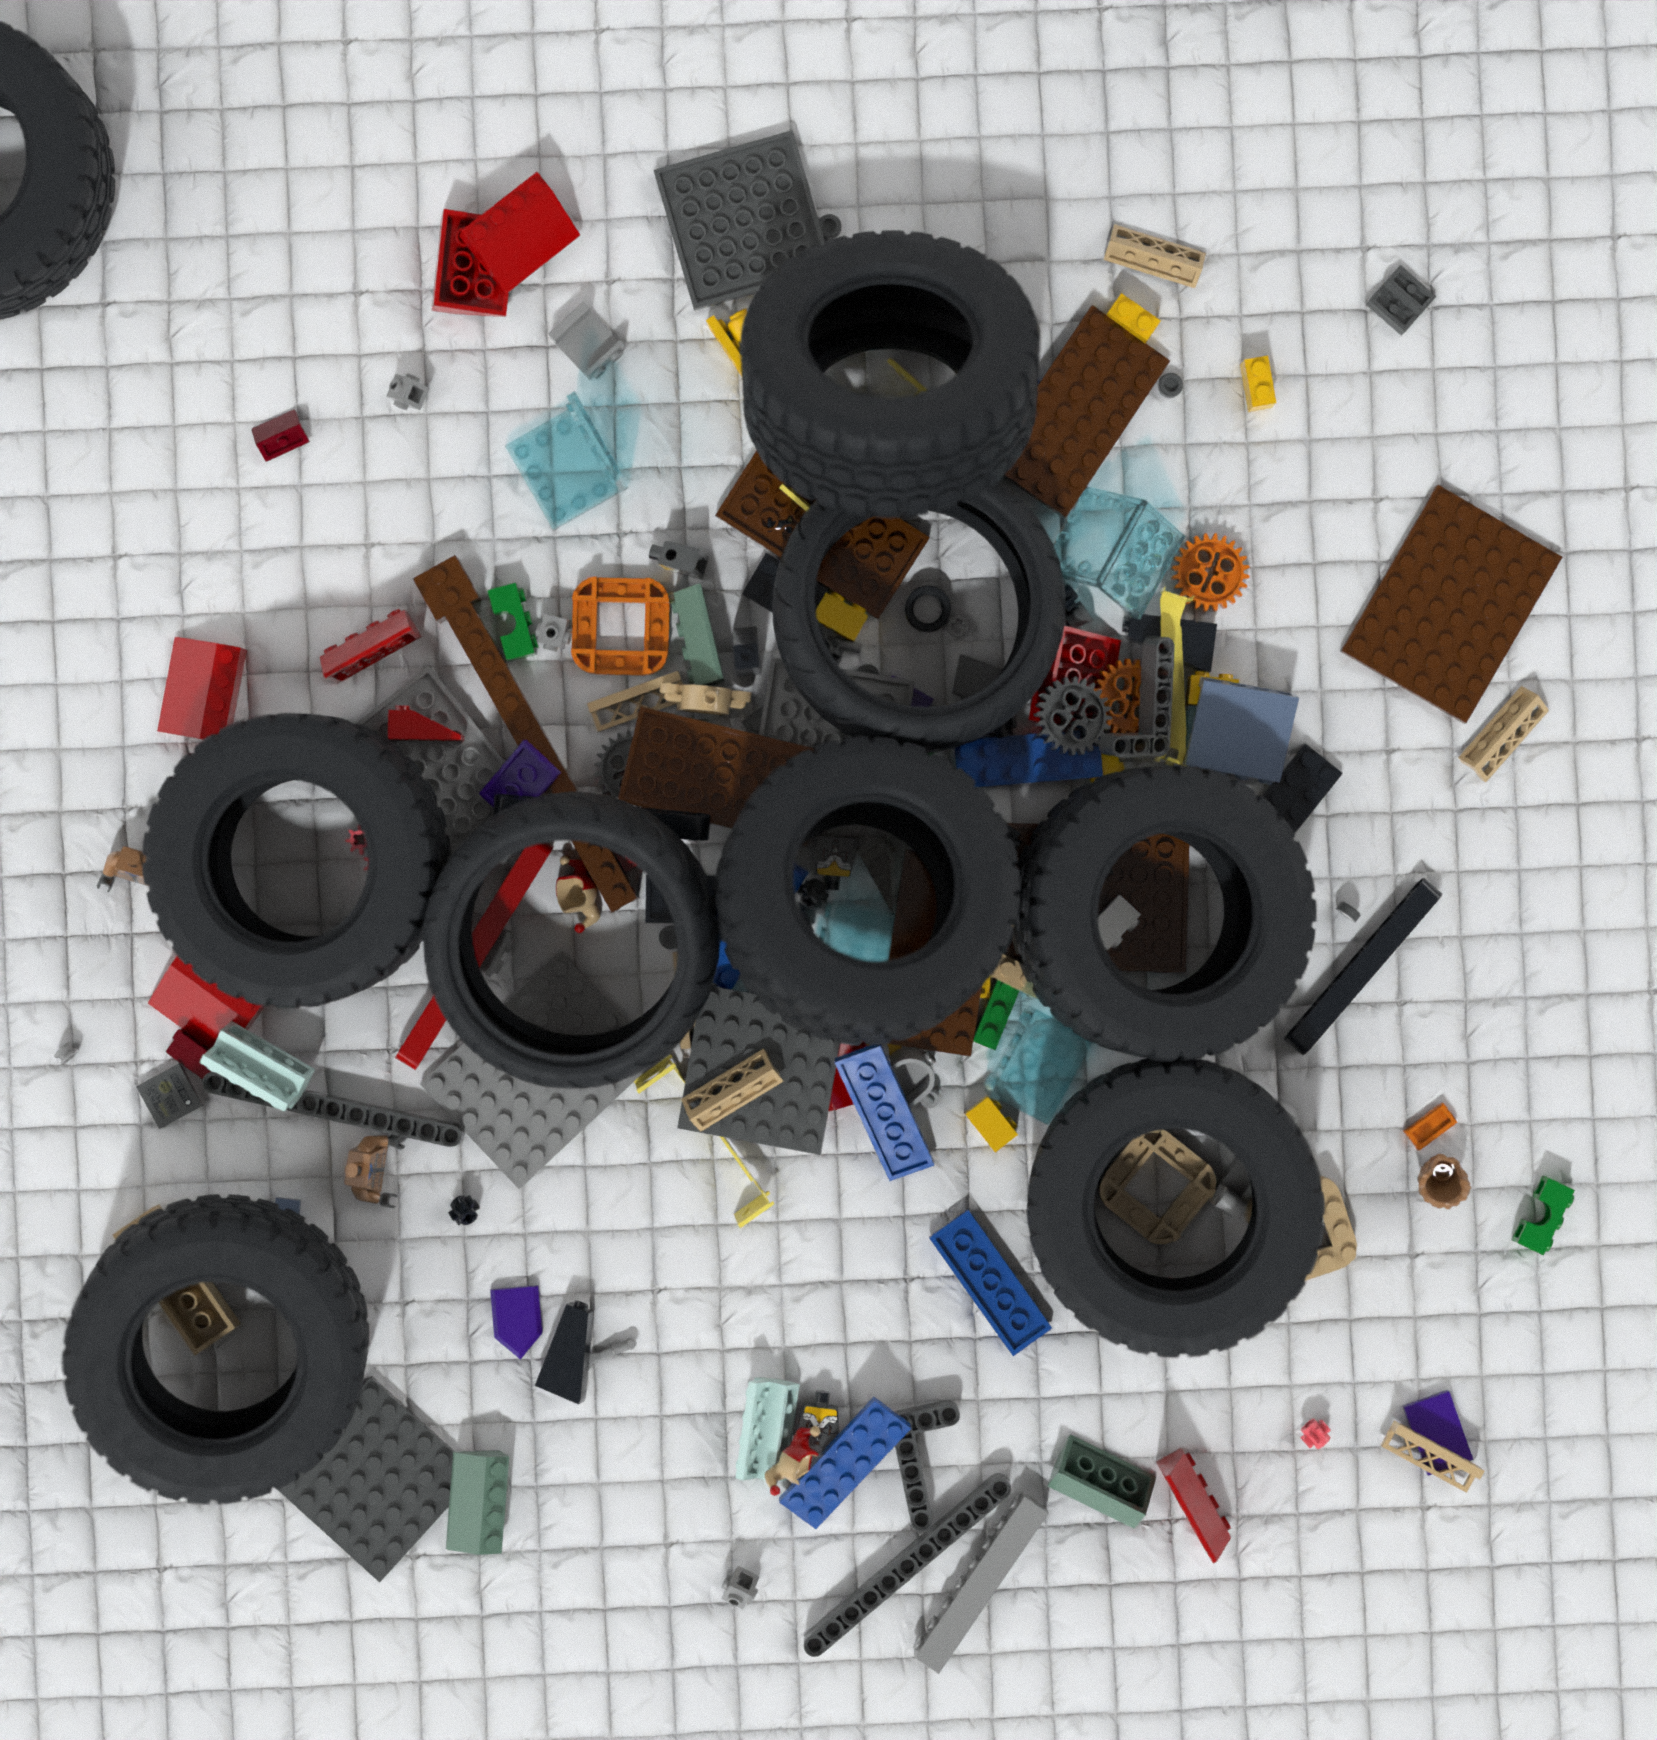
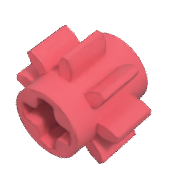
(353, 840)
(1315, 1433)

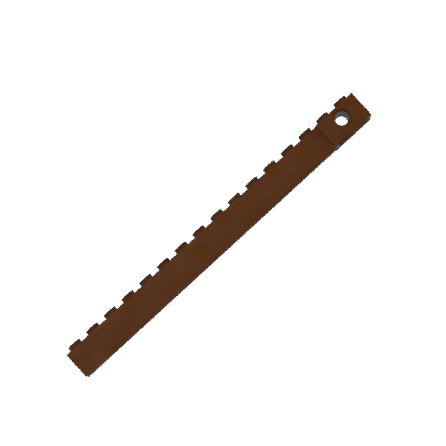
(453, 598)

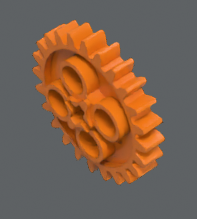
(1229, 581)
(1110, 690)

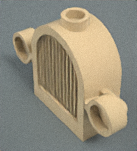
(704, 698)

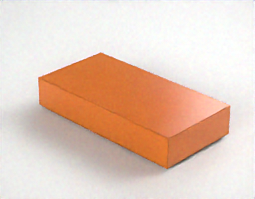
(1430, 1126)

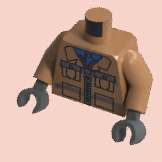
(124, 865)
(366, 1168)

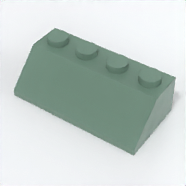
(698, 636)
(1102, 1481)
(477, 1502)

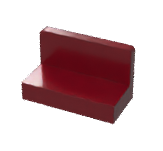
(279, 435)
(188, 1052)

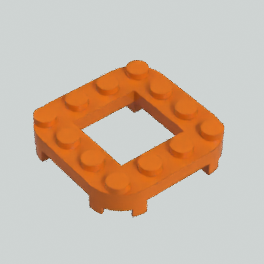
(620, 590)

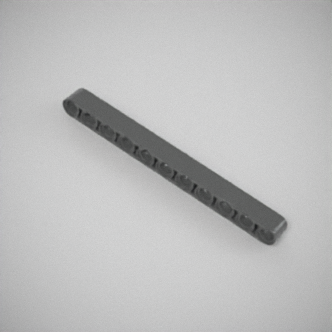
(345, 1113)
(902, 1575)

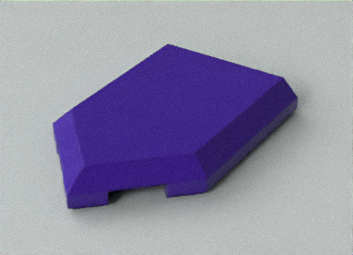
(516, 1317)

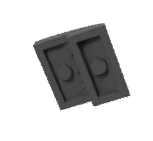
(1400, 300)

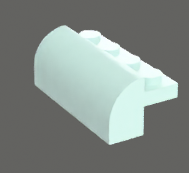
(258, 1066)
(766, 1425)

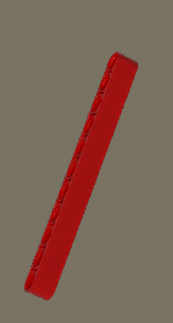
(483, 938)

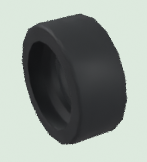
(927, 590)

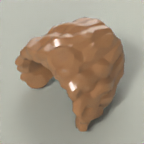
(1443, 1185)

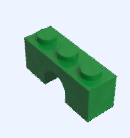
(509, 600)
(996, 1014)
(1555, 1199)

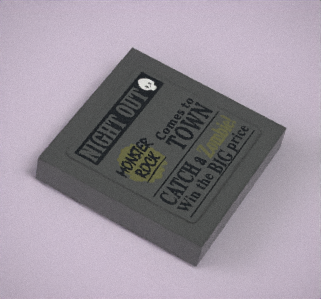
(169, 1096)

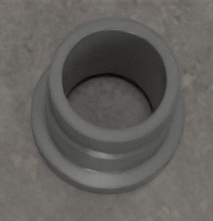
(1078, 616)

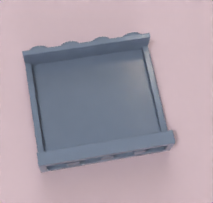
(1241, 730)

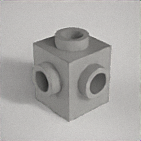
(407, 392)
(548, 625)
(740, 1587)

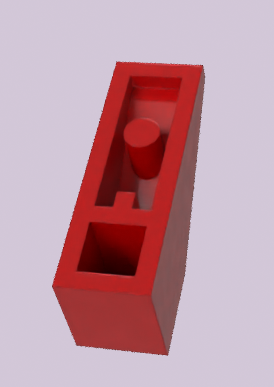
(411, 725)

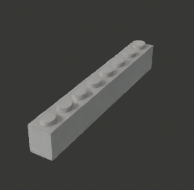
(980, 1582)

